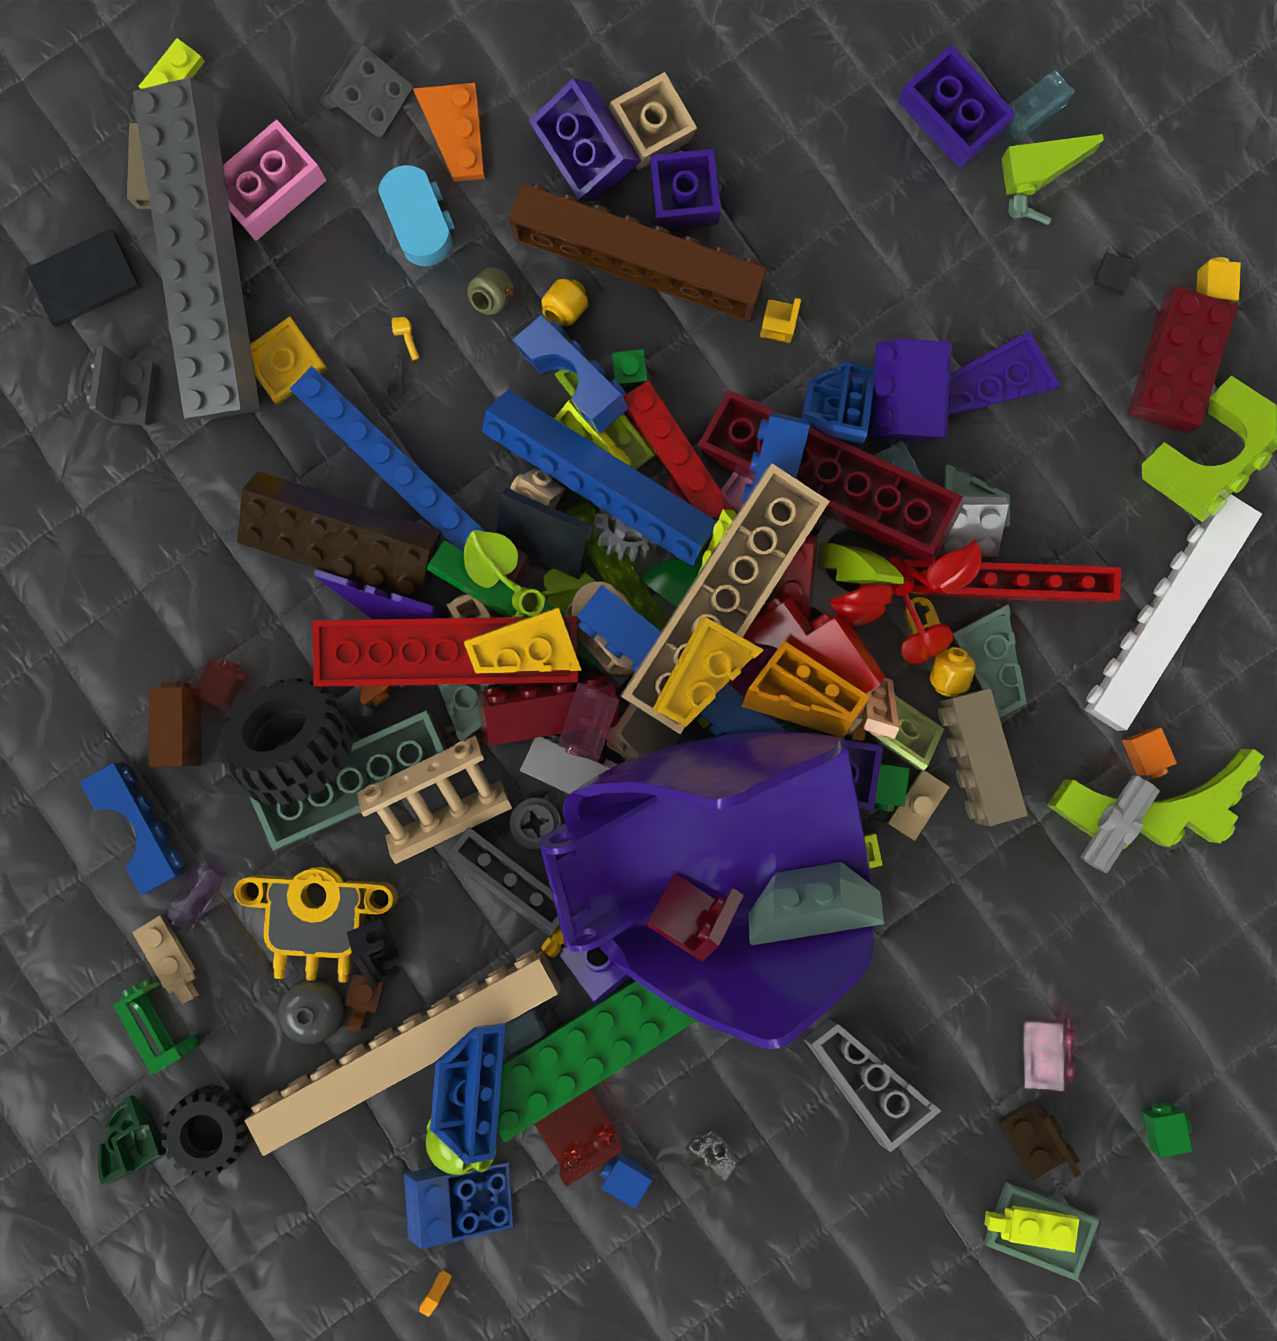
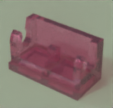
(588, 721)

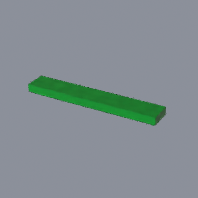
(450, 566)

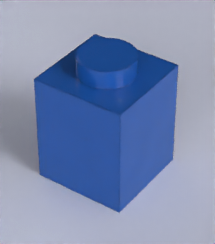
(625, 1179)

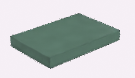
(1058, 1261)

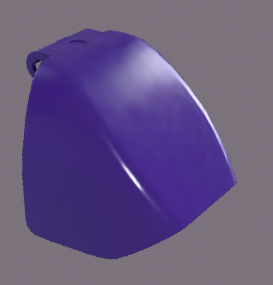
(722, 819)

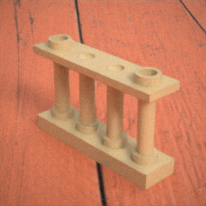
(443, 823)

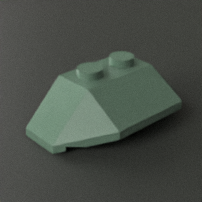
(814, 903)

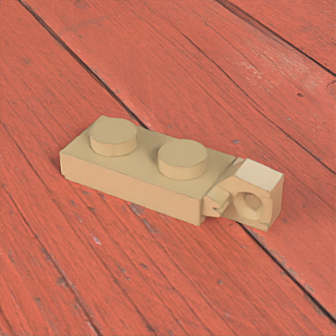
(167, 958)

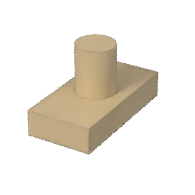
(920, 803)

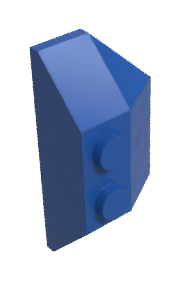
(841, 402)
(469, 1094)

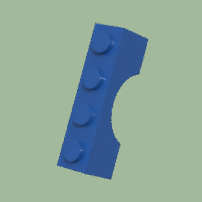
(548, 350)
(153, 859)

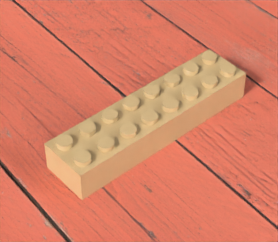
(733, 579)

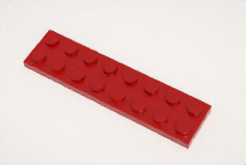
(414, 652)

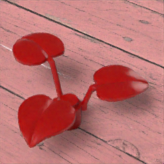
(948, 572)

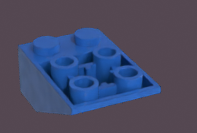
(457, 1207)

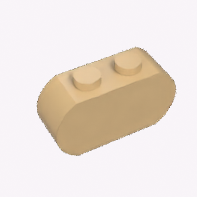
(595, 646)

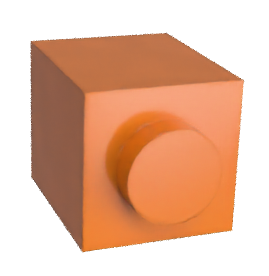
(1149, 753)

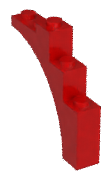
(829, 641)

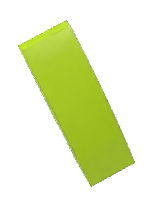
(857, 565)

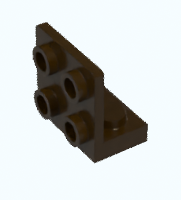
(1038, 1140)

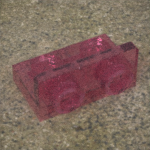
(1048, 1055)

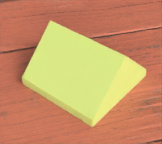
(915, 738)

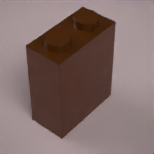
(174, 725)

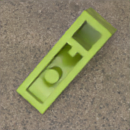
(1037, 164)

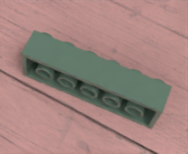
(368, 763)

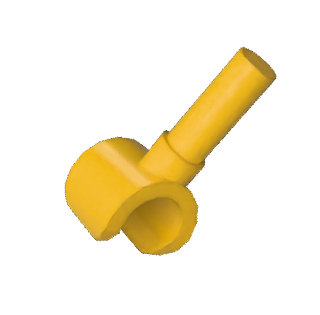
(403, 326)

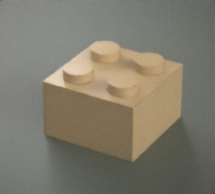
(653, 118)

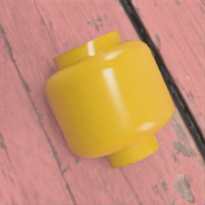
(564, 302)
(952, 672)

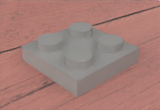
(979, 520)

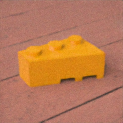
(805, 693)

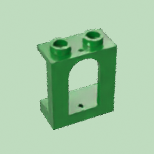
(139, 999)

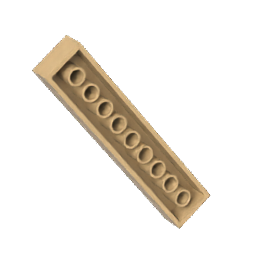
(400, 1053)

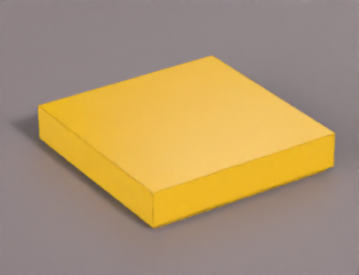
(282, 359)

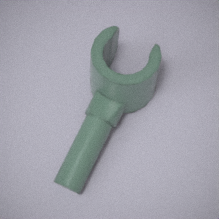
(1019, 209)

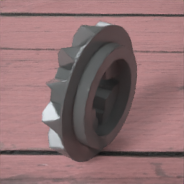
(522, 814)

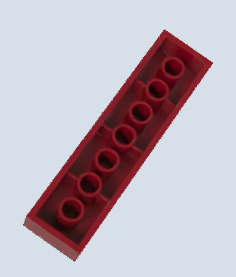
(860, 486)

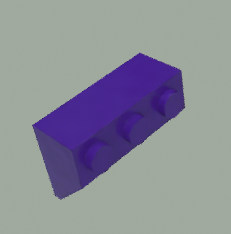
(911, 390)

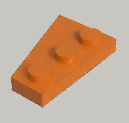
(456, 127)

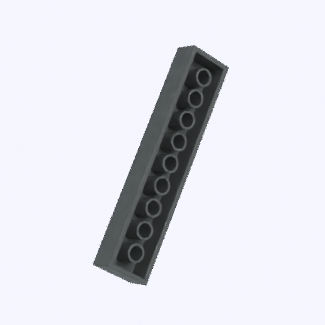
(196, 249)

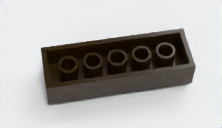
(337, 535)

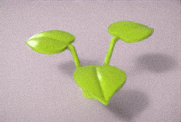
(492, 556)

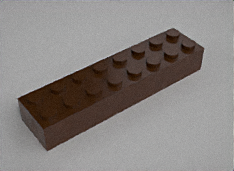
(636, 252)

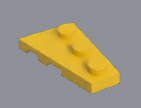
(526, 645)
(703, 669)

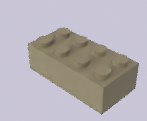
(982, 758)

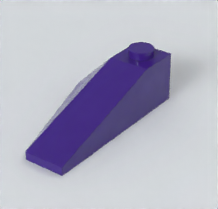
(376, 602)

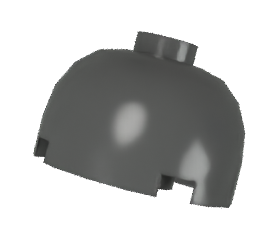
(311, 1011)

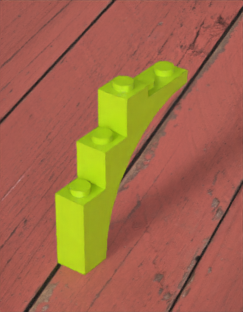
(1200, 809)

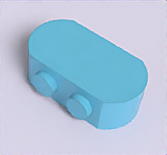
(416, 215)

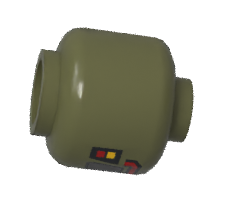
(490, 291)

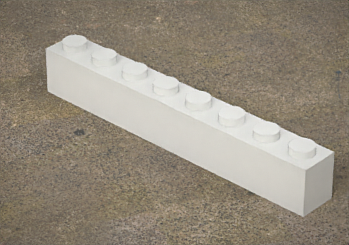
(1171, 614)

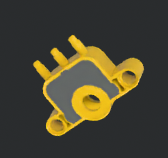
(310, 930)

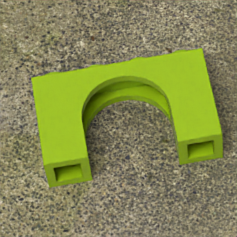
(1204, 488)

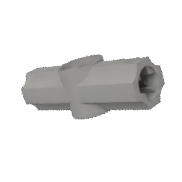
(1120, 824)

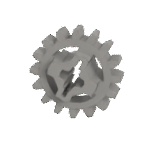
(621, 537)

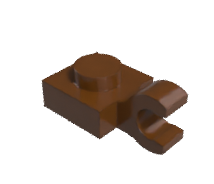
(362, 999)

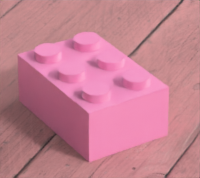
(269, 179)

